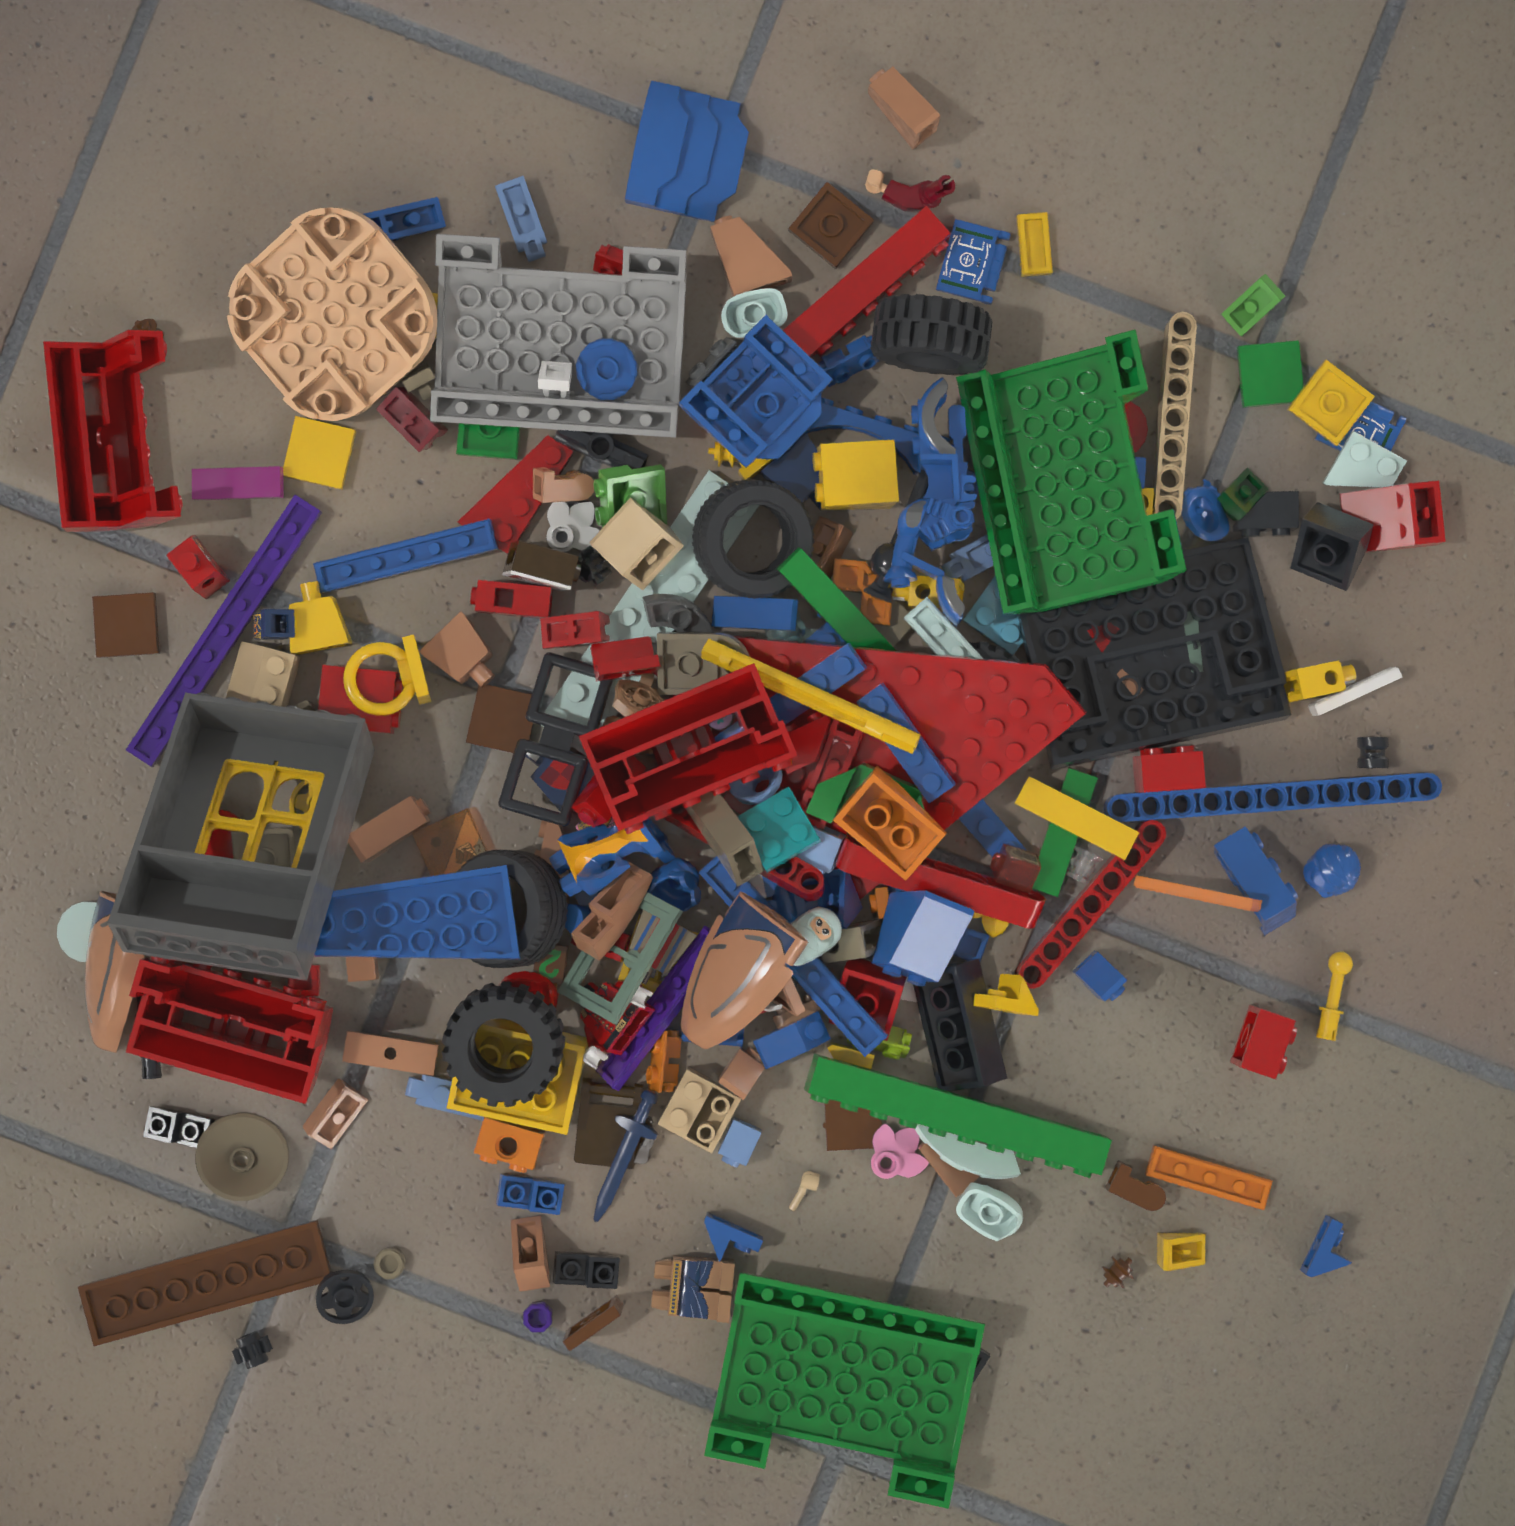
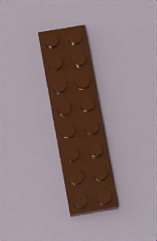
(204, 1283)

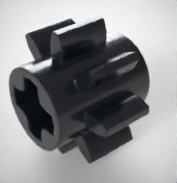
(593, 566)
(252, 1349)

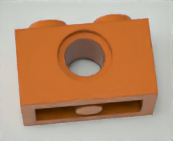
(527, 1139)

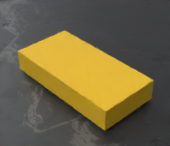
(1034, 244)

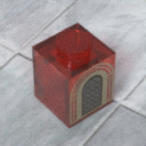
(1015, 867)

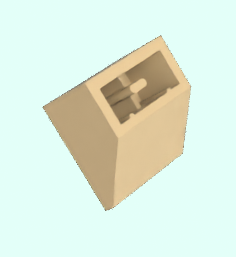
(637, 543)
(699, 1110)

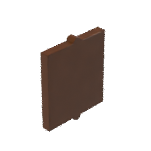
(849, 1129)

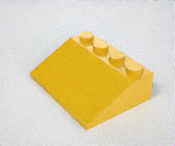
(509, 1047)

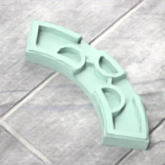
(971, 1158)

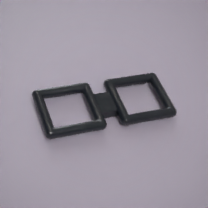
(554, 741)

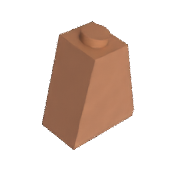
(903, 106)
(746, 258)
(389, 828)

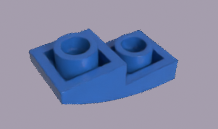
(530, 1194)

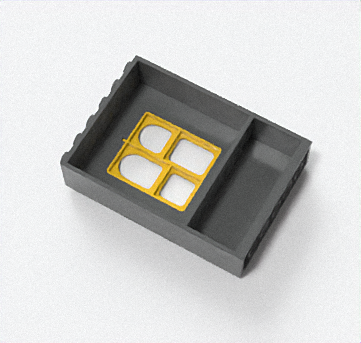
(229, 909)

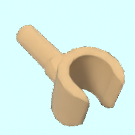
(809, 1181)

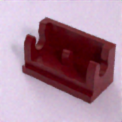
(411, 419)

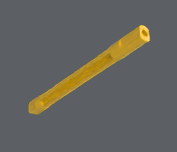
(814, 697)

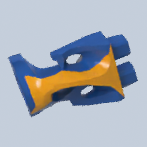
(591, 861)

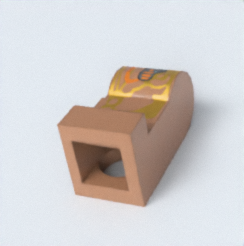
(561, 488)

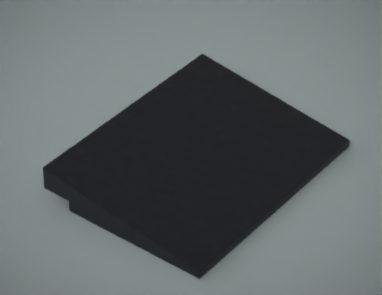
(1239, 654)

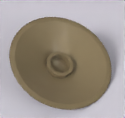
(242, 1157)

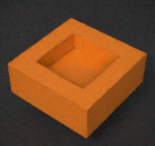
(879, 901)

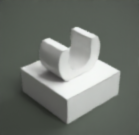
(555, 377)

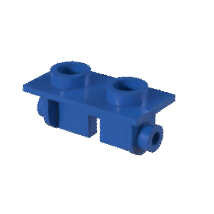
(842, 367)

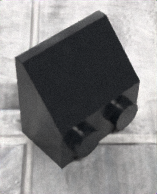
(1331, 545)

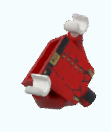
(606, 1036)

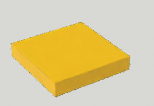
(1330, 402)
(318, 452)

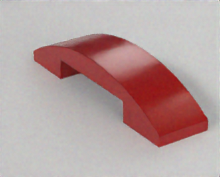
(834, 760)

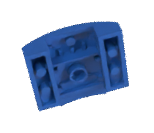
(686, 152)
(759, 396)

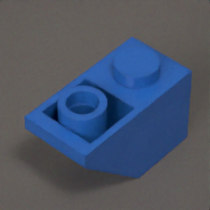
(1100, 977)

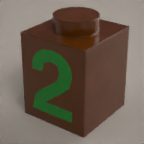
(554, 964)

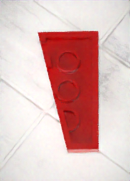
(511, 499)

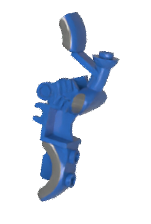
(945, 509)

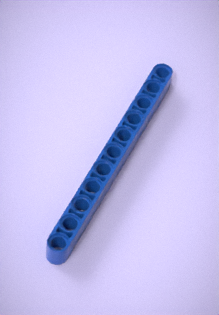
(1287, 797)

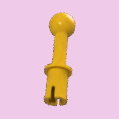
(1340, 965)

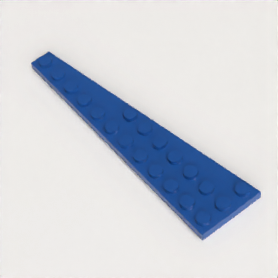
(424, 918)

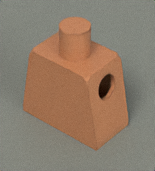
(460, 651)

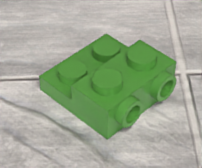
(620, 483)

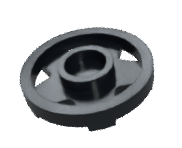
(344, 1296)

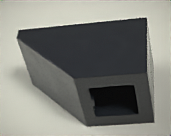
(1272, 512)

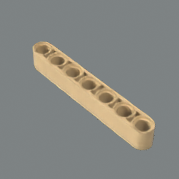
(1178, 404)

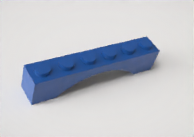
(878, 428)

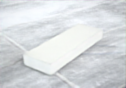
(1354, 691)

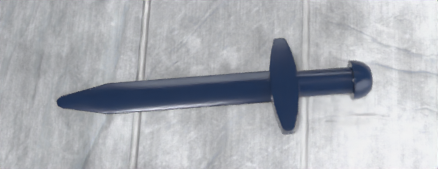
(635, 1129)

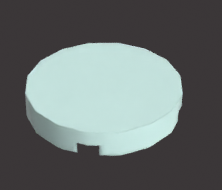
(74, 930)

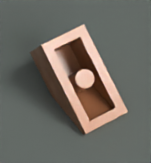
(742, 1072)
(529, 1253)

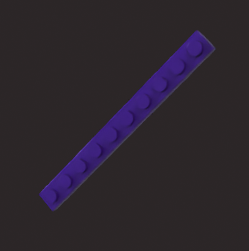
(225, 627)

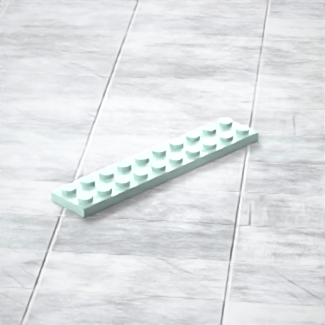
(629, 619)

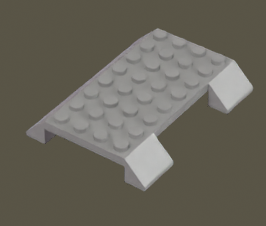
(507, 320)

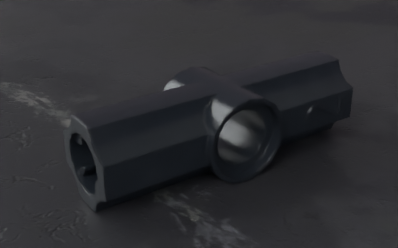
(617, 455)

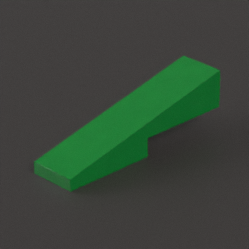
(1059, 843)

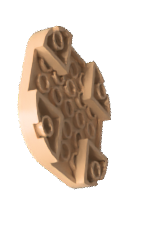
(332, 313)

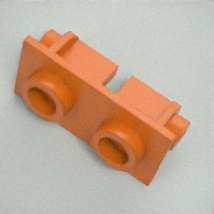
(661, 1074)

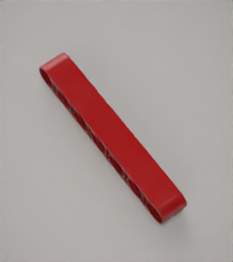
(791, 881)
(947, 881)
(1076, 909)

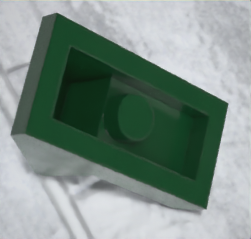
(1242, 494)

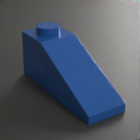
(409, 218)

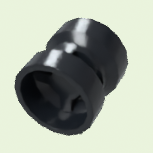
(1372, 760)

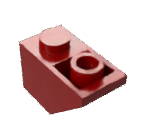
(809, 740)

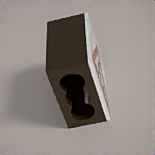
(541, 565)

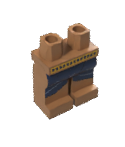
(692, 1287)

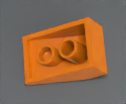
(890, 823)

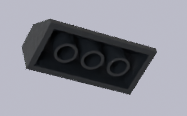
(957, 1034)

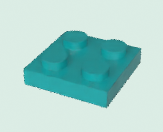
(779, 829)

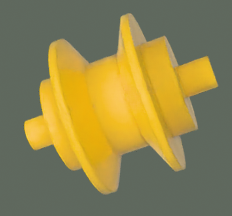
(722, 454)

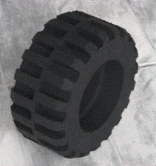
(931, 334)
(494, 1082)

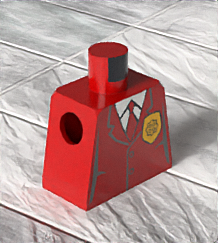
(197, 567)

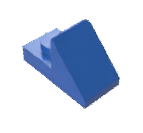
(723, 1231)
(1320, 1257)

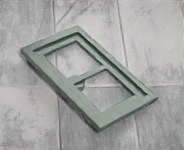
(636, 961)

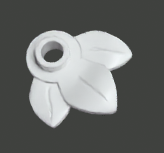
(574, 522)

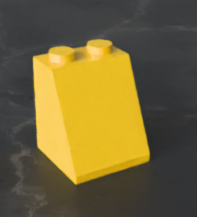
(856, 475)

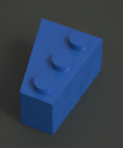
(1257, 878)

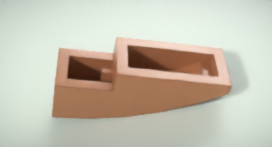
(612, 912)

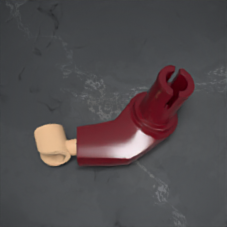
(910, 197)

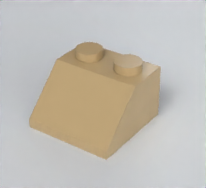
(263, 675)

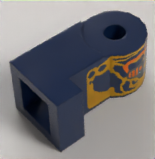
(271, 624)

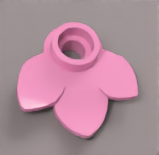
(900, 1149)

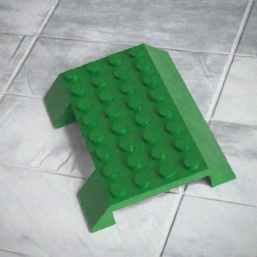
(1065, 479)
(846, 1378)

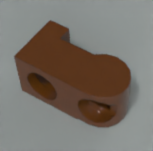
(1143, 1194)

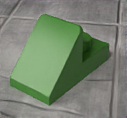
(1253, 305)

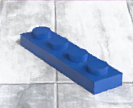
(923, 764)

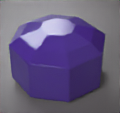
(537, 1316)

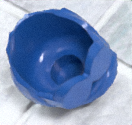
(1332, 870)
(676, 884)

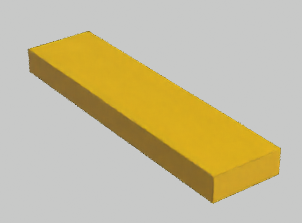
(1076, 818)

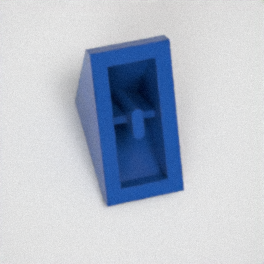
(840, 896)

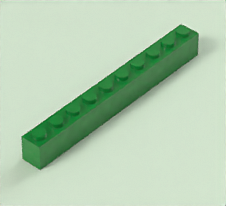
(957, 1114)

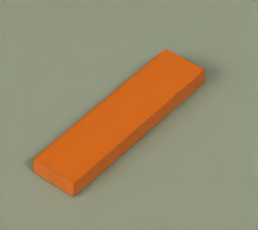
(1197, 893)
(1208, 1177)

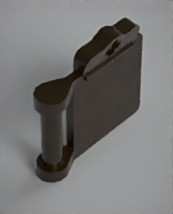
(599, 1133)

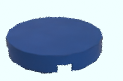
(606, 368)

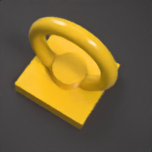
(410, 672)

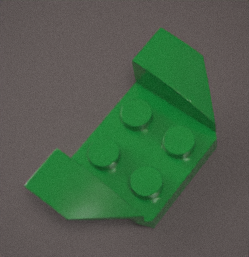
(834, 792)

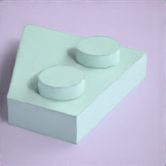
(1364, 464)

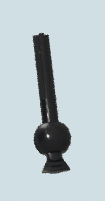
(882, 557)

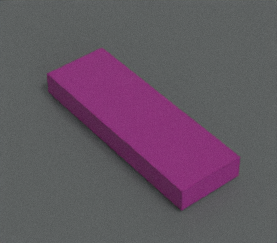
(237, 483)

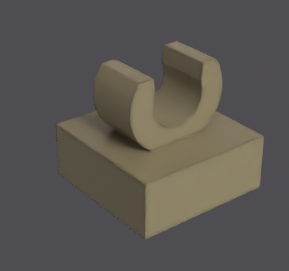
(419, 379)

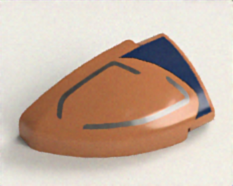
(738, 971)
(107, 978)

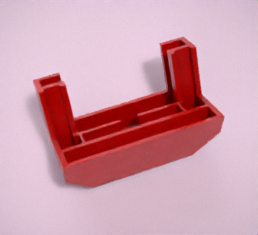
(102, 433)
(686, 748)
(239, 1028)

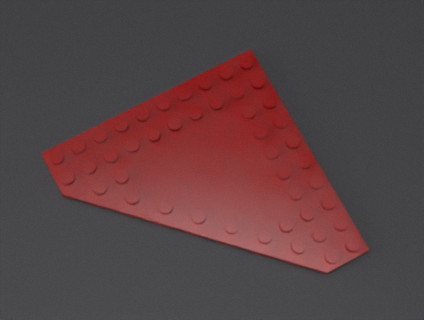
(971, 712)

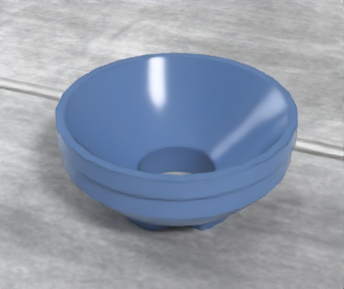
(746, 792)

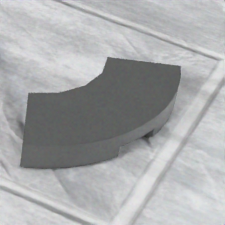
(675, 613)

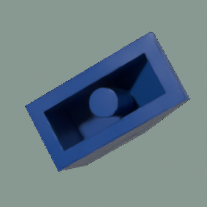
(791, 1040)

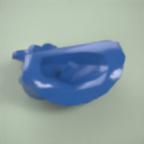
(1204, 512)

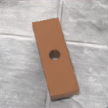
(372, 1048)

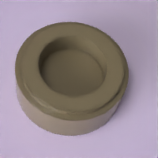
(389, 1263)

